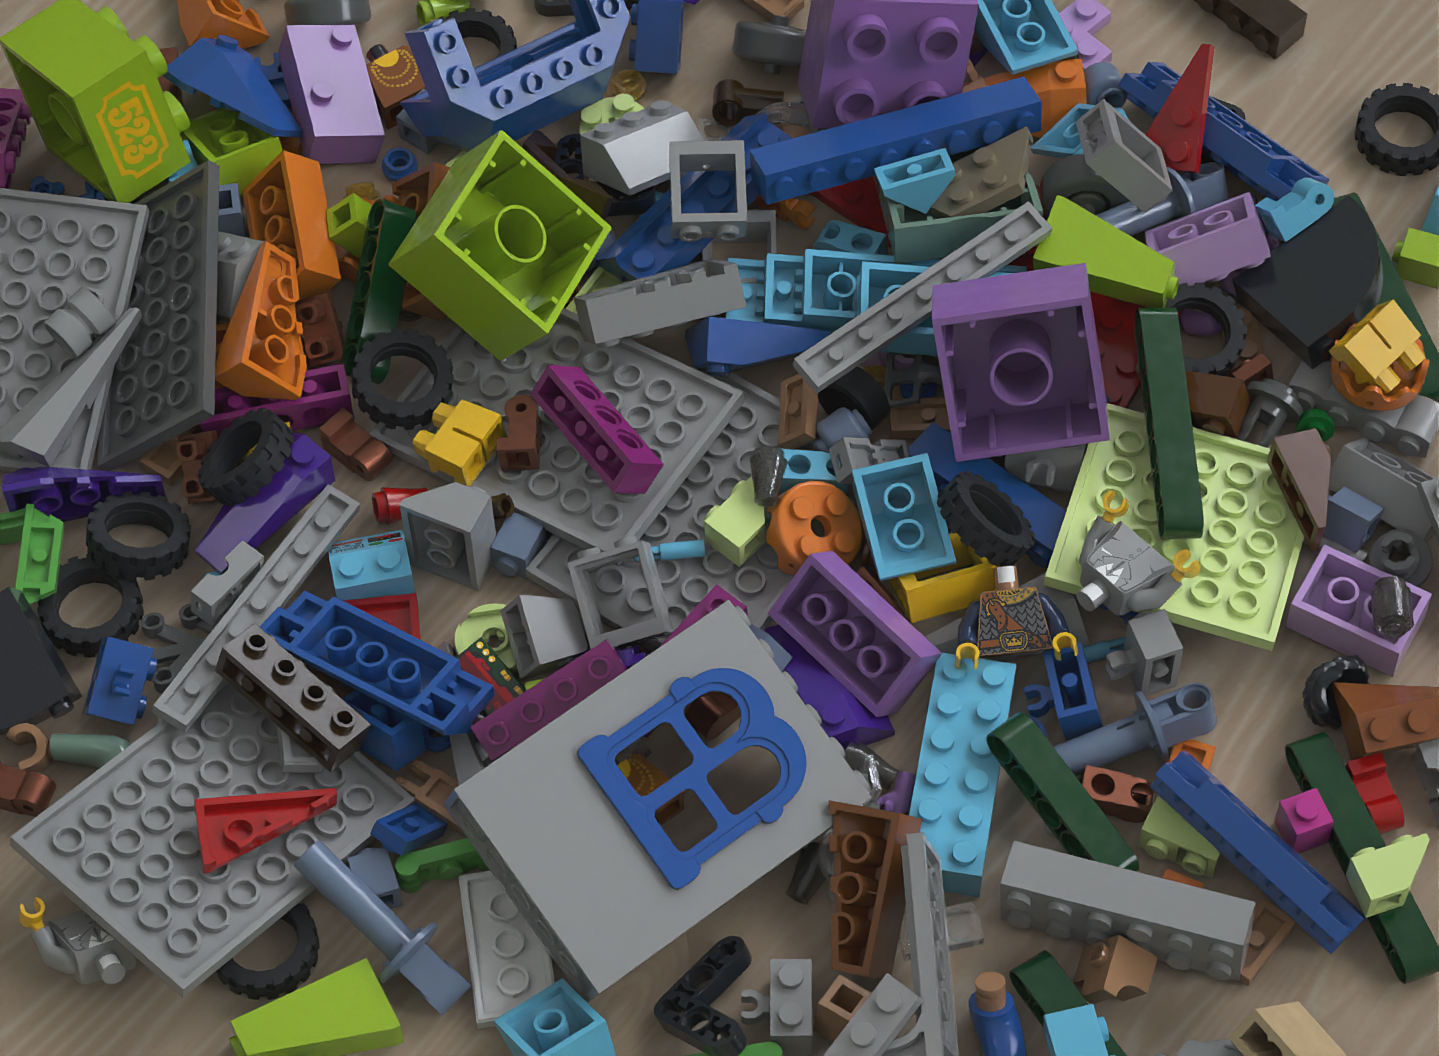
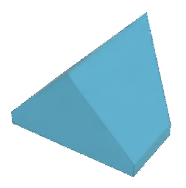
(917, 180)

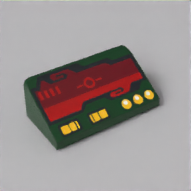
(486, 665)

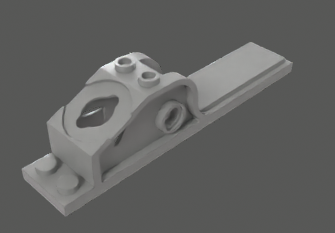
(929, 951)

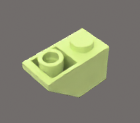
(736, 525)
(1173, 838)
(1386, 875)

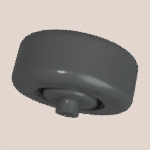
(327, 12)
(769, 43)
(1079, 184)

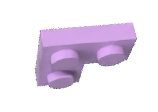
(1082, 21)

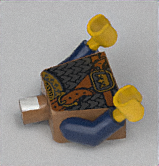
(1011, 622)

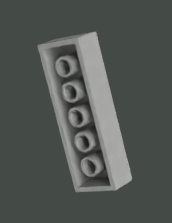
(1100, 901)

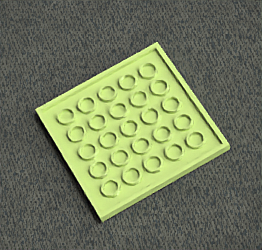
(1246, 539)

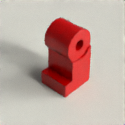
(1376, 792)

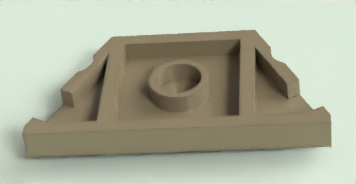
(986, 177)

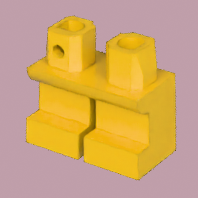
(1376, 343)
(463, 441)

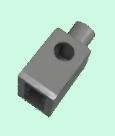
(543, 633)

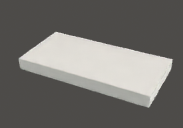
(503, 950)

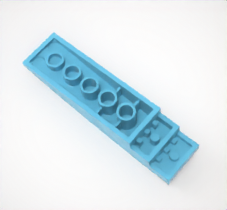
(810, 288)

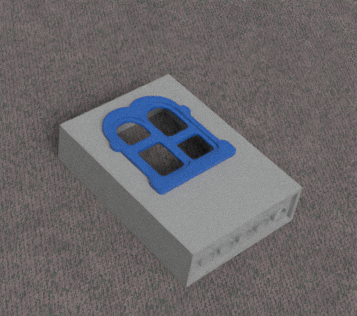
(587, 849)

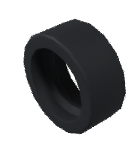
(859, 392)

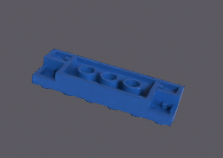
(1227, 136)
(648, 245)
(380, 662)
(1257, 851)

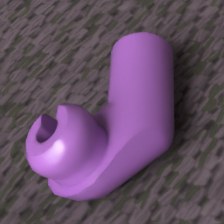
(1199, 323)
(901, 797)

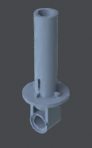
(1189, 195)
(1155, 725)
(405, 949)

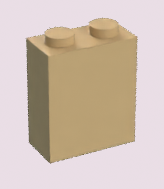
(1283, 1032)

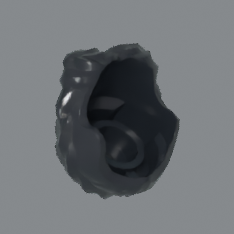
(1318, 692)

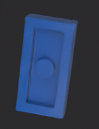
(408, 829)

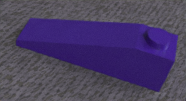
(72, 492)
(254, 521)
(838, 708)

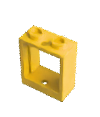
(948, 591)

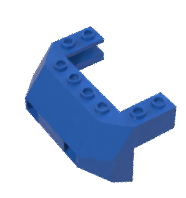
(518, 88)

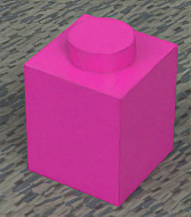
(1304, 821)

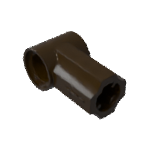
(744, 101)

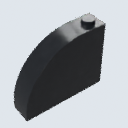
(1317, 282)
(31, 671)

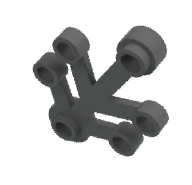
(182, 646)

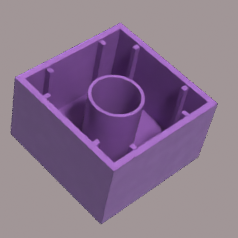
(882, 56)
(1020, 362)

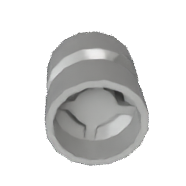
(75, 326)

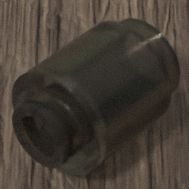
(1392, 607)

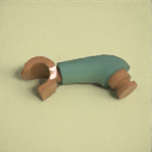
(80, 749)

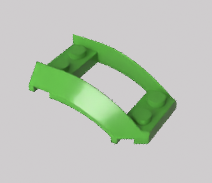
(39, 551)

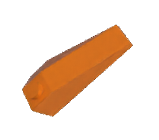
(221, 17)
(1058, 86)
(262, 339)

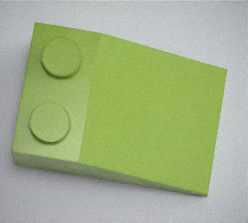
(233, 145)

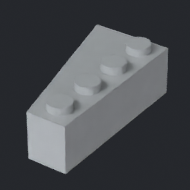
(659, 301)

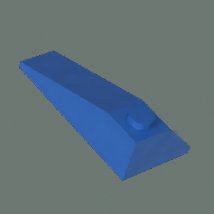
(234, 83)
(734, 344)

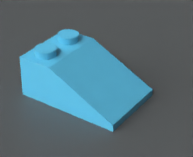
(1023, 33)
(902, 517)

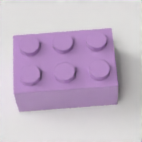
(1213, 241)
(1337, 610)

